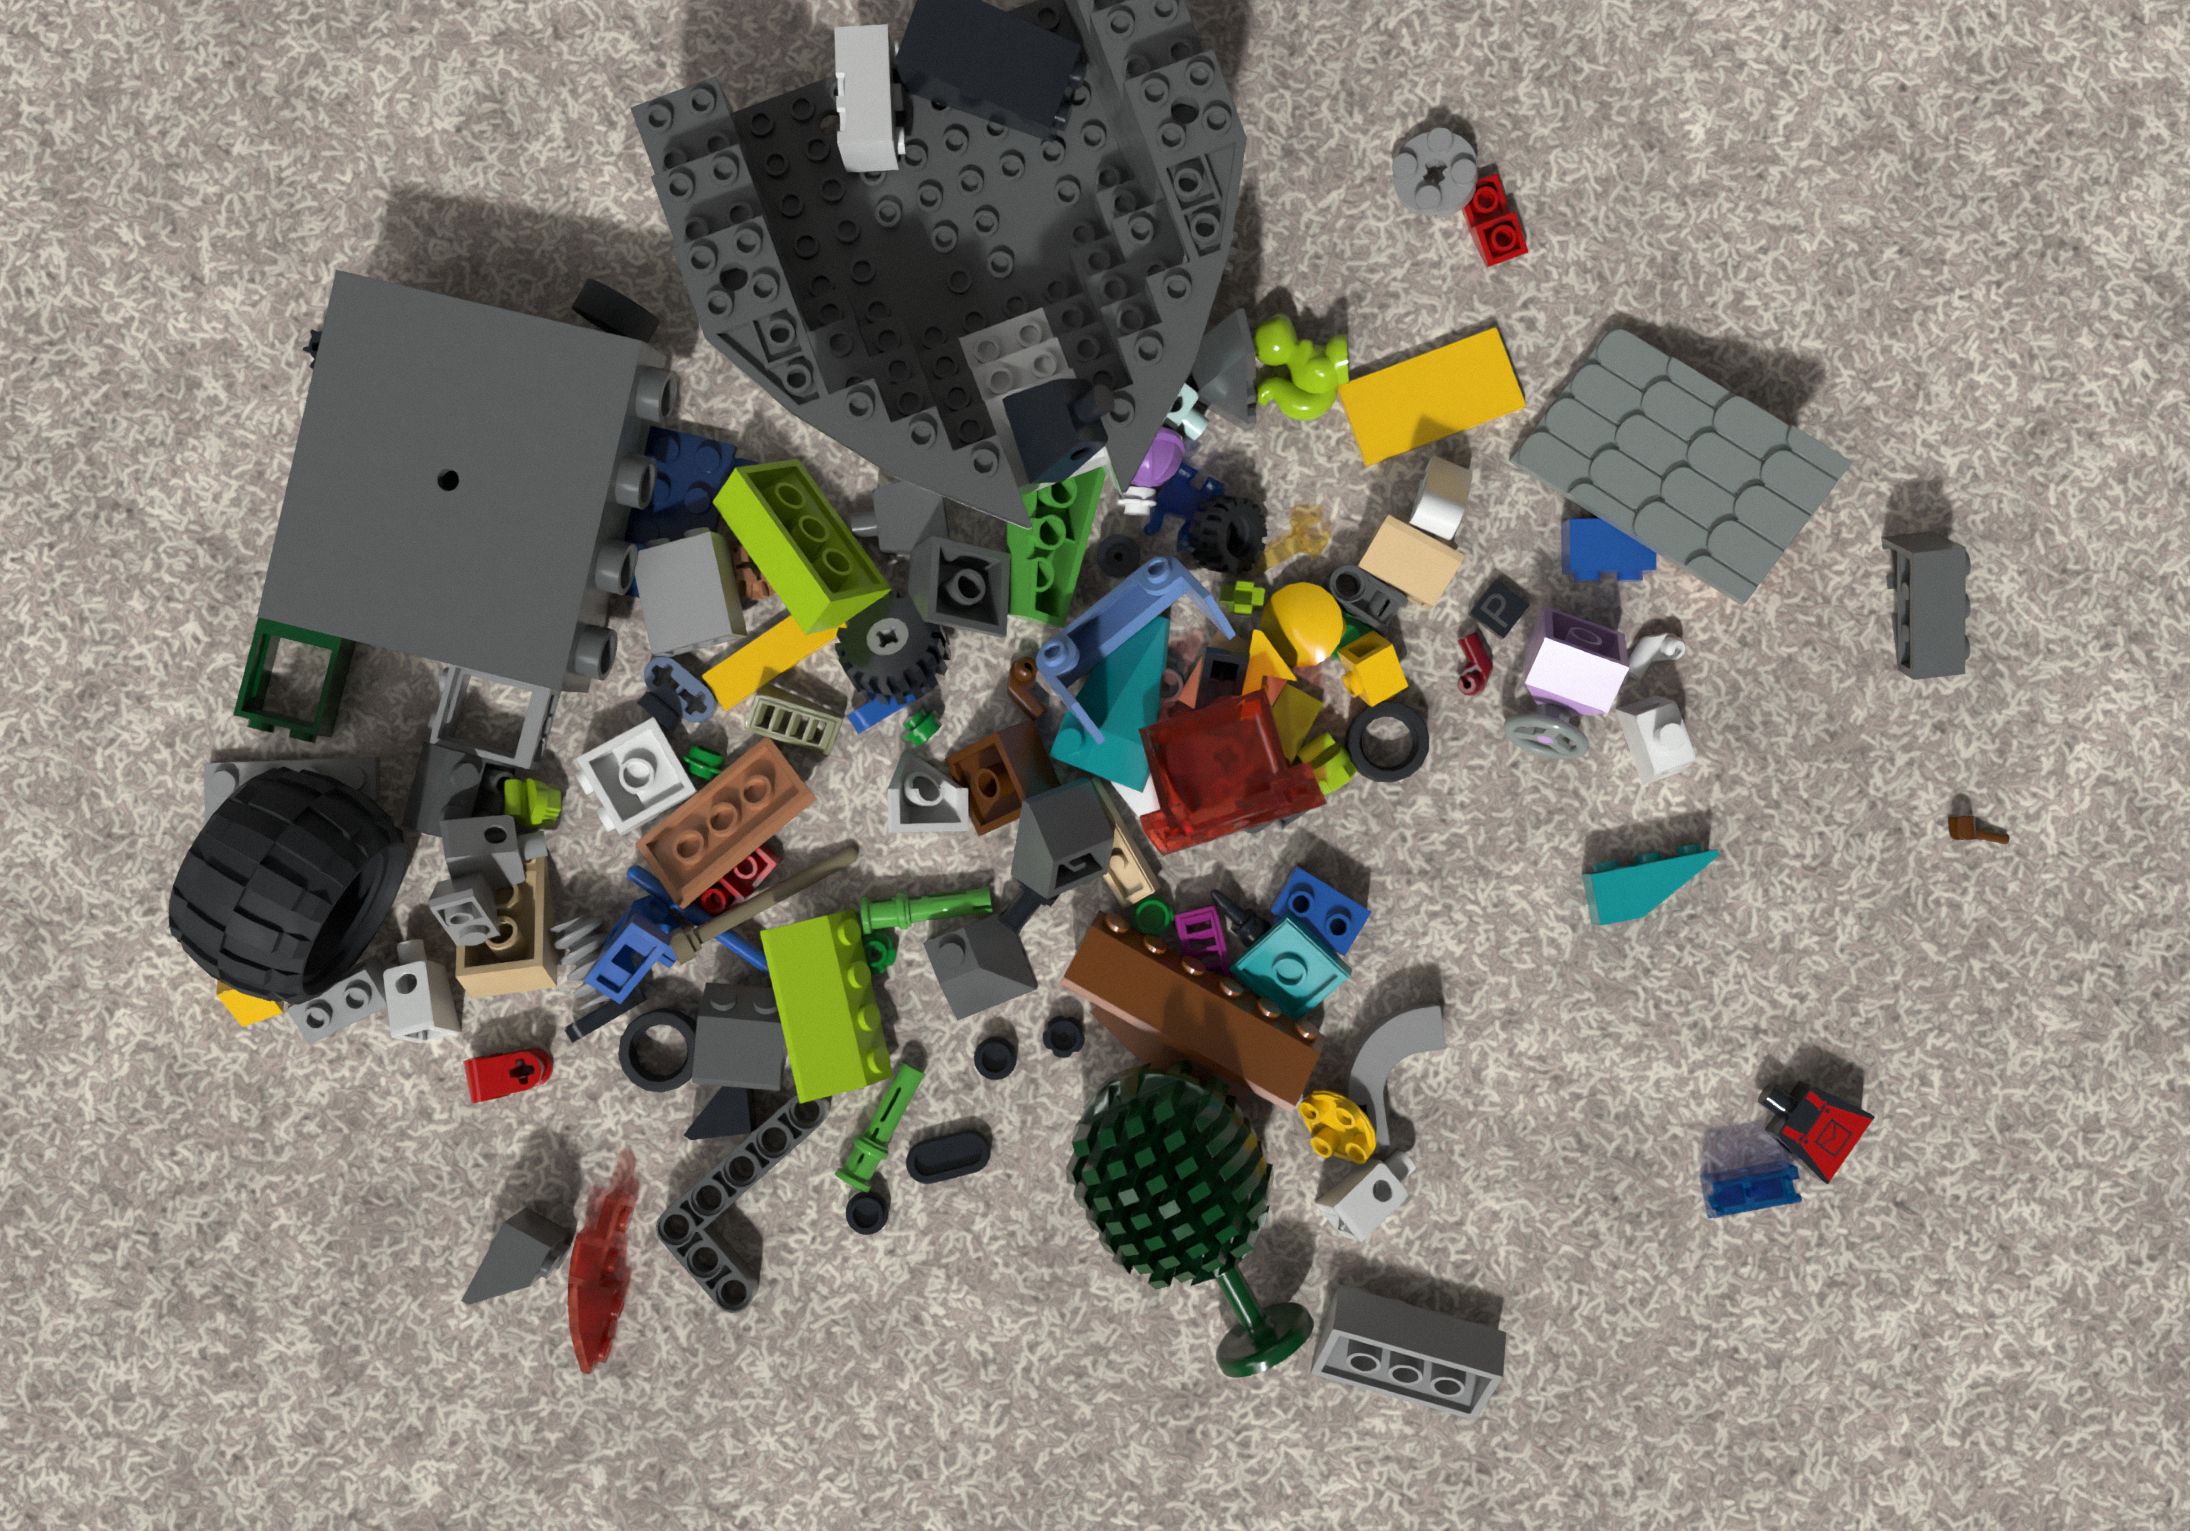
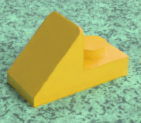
(1263, 661)

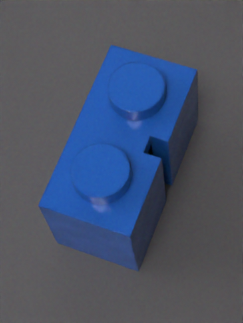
(1598, 548)

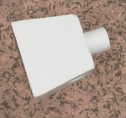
(1656, 738)
(419, 997)
(1351, 1202)

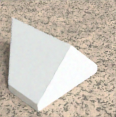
(925, 799)

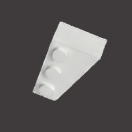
(868, 98)

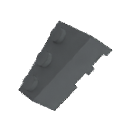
(1931, 604)

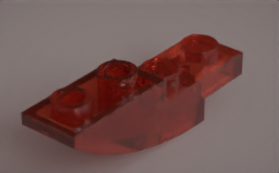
(592, 1295)

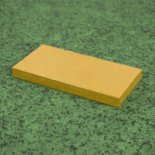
(1431, 397)

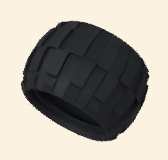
(287, 885)

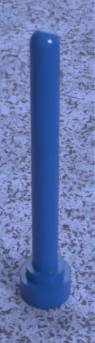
(698, 917)

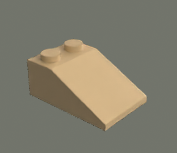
(525, 950)

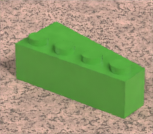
(1050, 554)

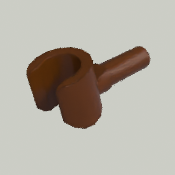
(1965, 829)

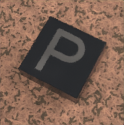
(1498, 609)

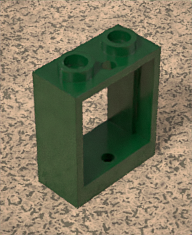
(259, 670)

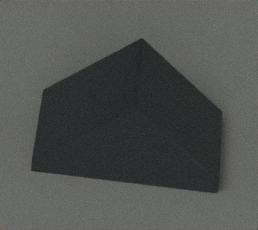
(1220, 675)
(727, 1114)

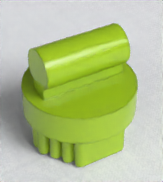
(1329, 762)
(532, 802)

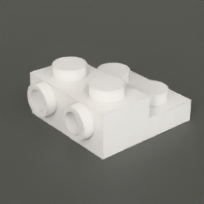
(634, 777)

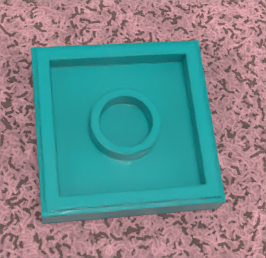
(1291, 967)

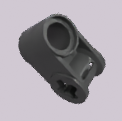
(1367, 598)

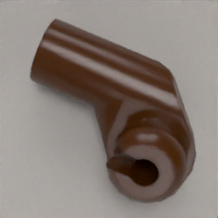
(1021, 687)

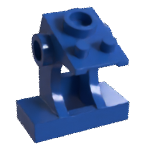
(641, 930)

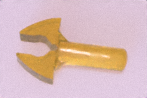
(1294, 544)

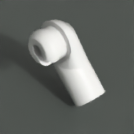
(1652, 649)

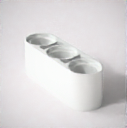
(1441, 497)

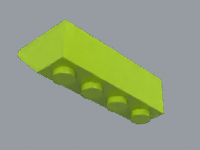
(800, 544)
(826, 1005)

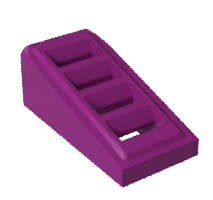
(1198, 915)

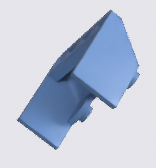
(1115, 621)

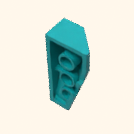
(1119, 700)

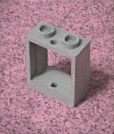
(535, 730)

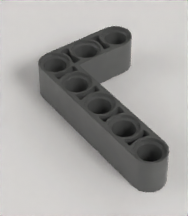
(731, 1185)

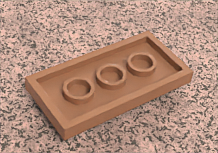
(725, 821)

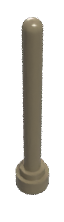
(688, 941)

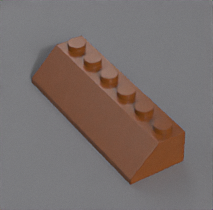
(1194, 1010)

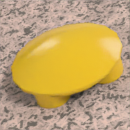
(1303, 624)
(1338, 1126)

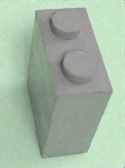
(689, 593)

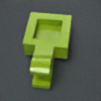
(1241, 597)

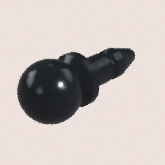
(1244, 921)

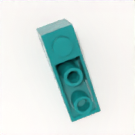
(1635, 889)

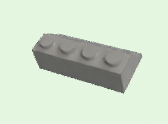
(1409, 1352)

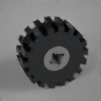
(898, 667)

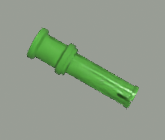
(906, 910)
(871, 1145)

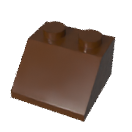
(1002, 774)

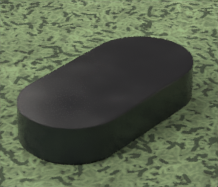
(604, 1015)
(948, 1156)

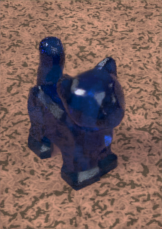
(1181, 501)

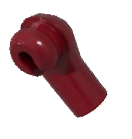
(1477, 668)

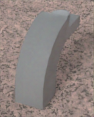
(1381, 1048)

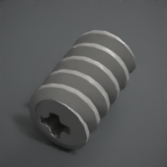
(584, 951)

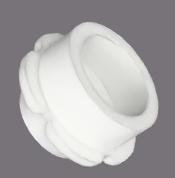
(1138, 501)

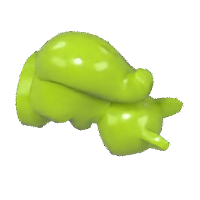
(1313, 368)

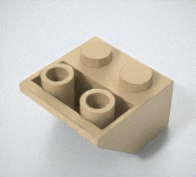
(1410, 560)

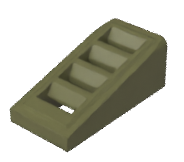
(786, 701)

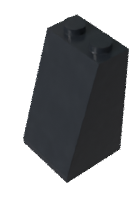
(990, 65)

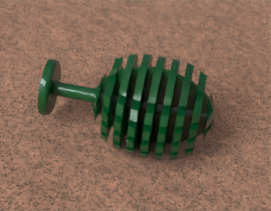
(1183, 1195)

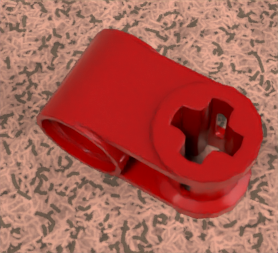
(503, 1074)

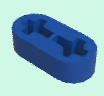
(875, 712)

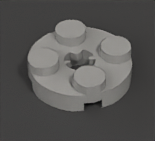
(1431, 150)

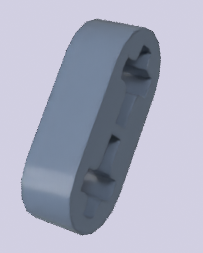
(673, 697)

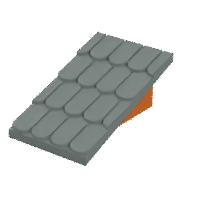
(1680, 463)

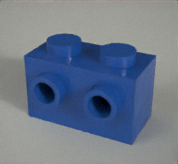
(1321, 909)

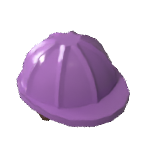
(1161, 460)

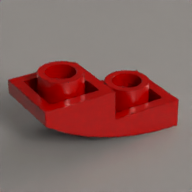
(1492, 225)
(739, 882)

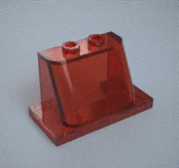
(1222, 773)

